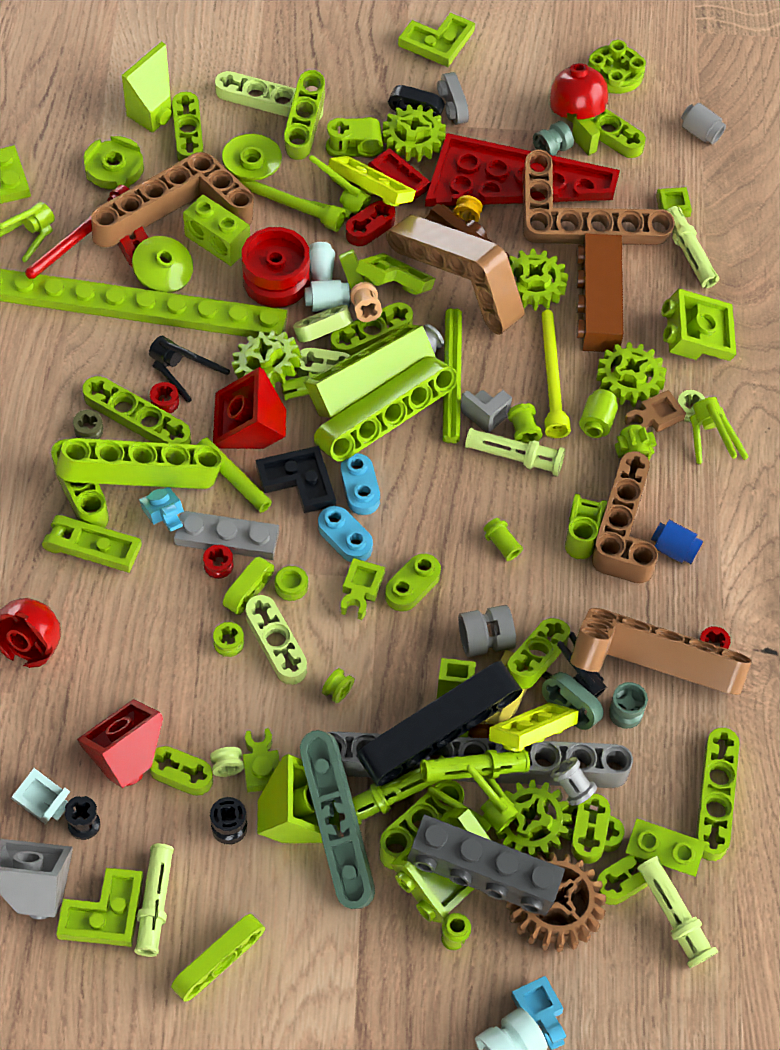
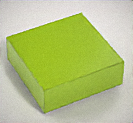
(586, 135)
(674, 197)

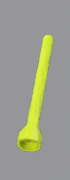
(557, 422)

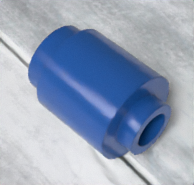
(676, 542)

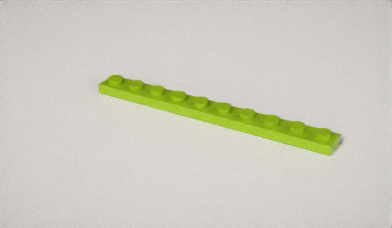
(140, 305)

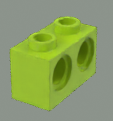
(216, 229)

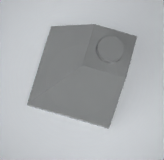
(34, 876)

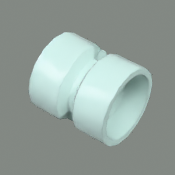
(516, 1033)

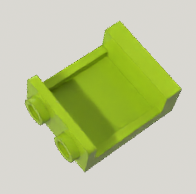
(434, 892)

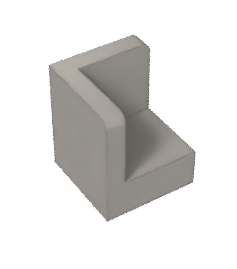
(486, 410)

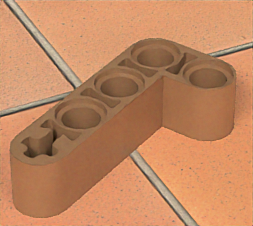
(623, 512)

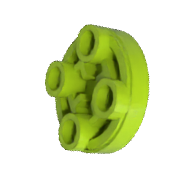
(619, 66)

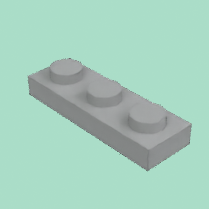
(239, 535)

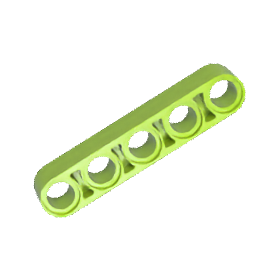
(385, 408)
(138, 463)

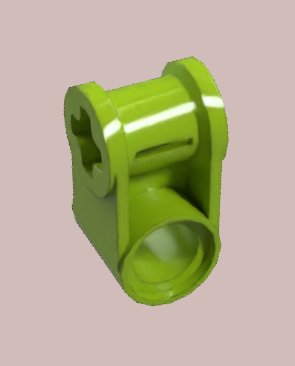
(357, 136)
(584, 522)

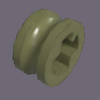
(91, 417)

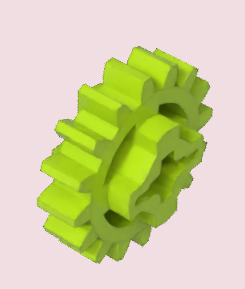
(414, 133)
(535, 278)
(272, 353)
(631, 373)
(537, 804)

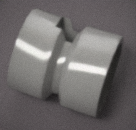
(475, 632)

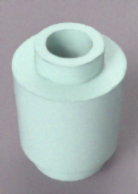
(327, 294)

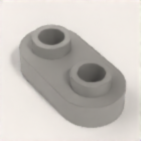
(456, 103)

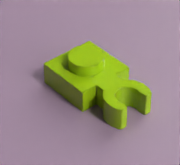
(360, 584)
(260, 763)

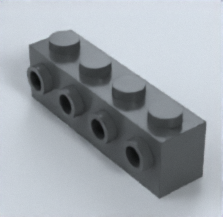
(485, 865)

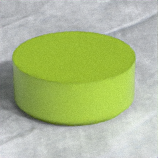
(291, 583)

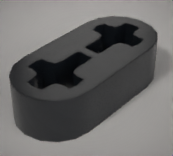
(405, 95)

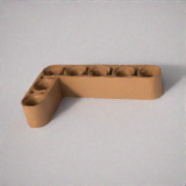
(168, 192)
(582, 217)
(467, 257)
(657, 649)

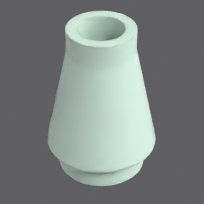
(321, 261)

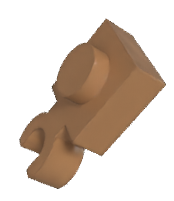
(658, 411)

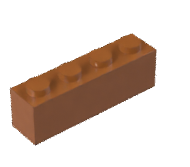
(601, 292)

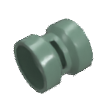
(555, 139)
(630, 697)

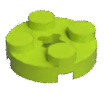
(110, 176)

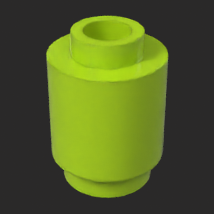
(599, 413)

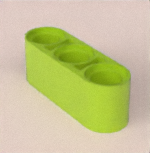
(304, 102)
(83, 497)
(403, 829)

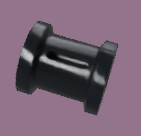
(87, 809)

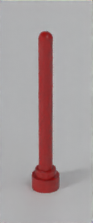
(67, 242)

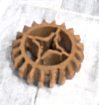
(572, 925)

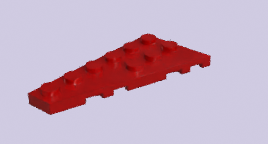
(495, 175)

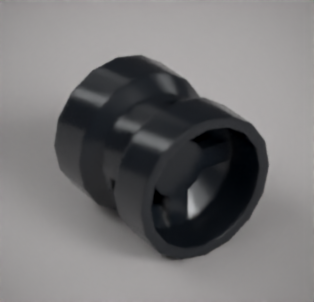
(228, 828)

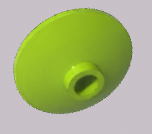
(251, 157)
(159, 275)

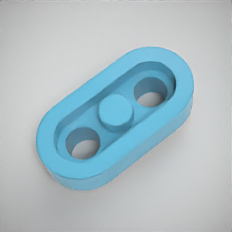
(360, 481)
(341, 534)

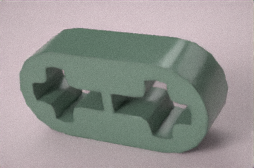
(573, 696)

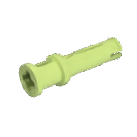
(477, 440)
(685, 928)

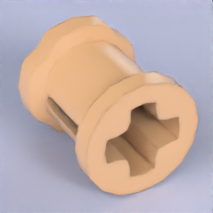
(367, 306)

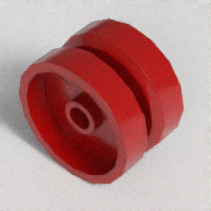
(275, 266)

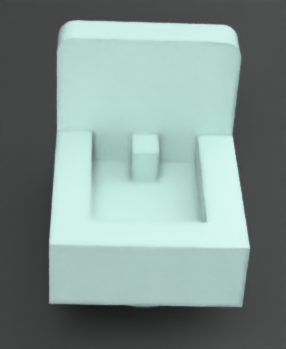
(41, 797)

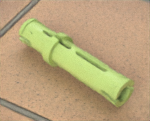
(685, 237)
(152, 912)

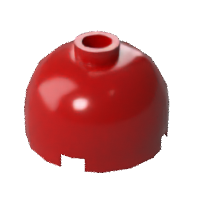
(579, 92)
(28, 631)

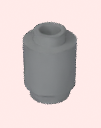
(703, 123)

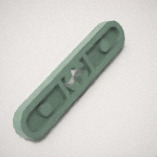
(344, 854)

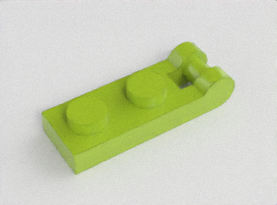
(92, 543)

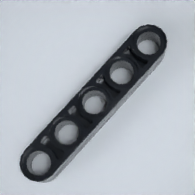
(439, 723)

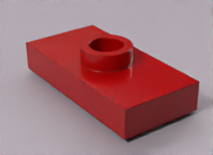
(401, 171)

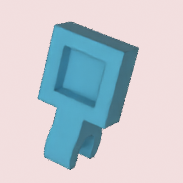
(163, 506)
(543, 1006)

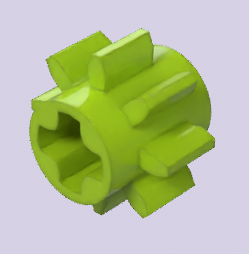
(635, 439)

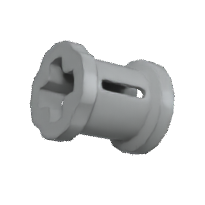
(573, 781)

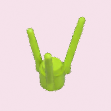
(352, 198)
(35, 220)
(710, 416)
(498, 808)

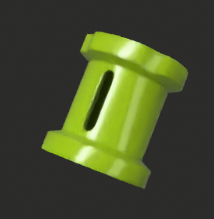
(524, 423)

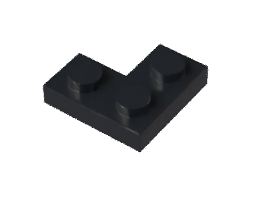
(300, 469)

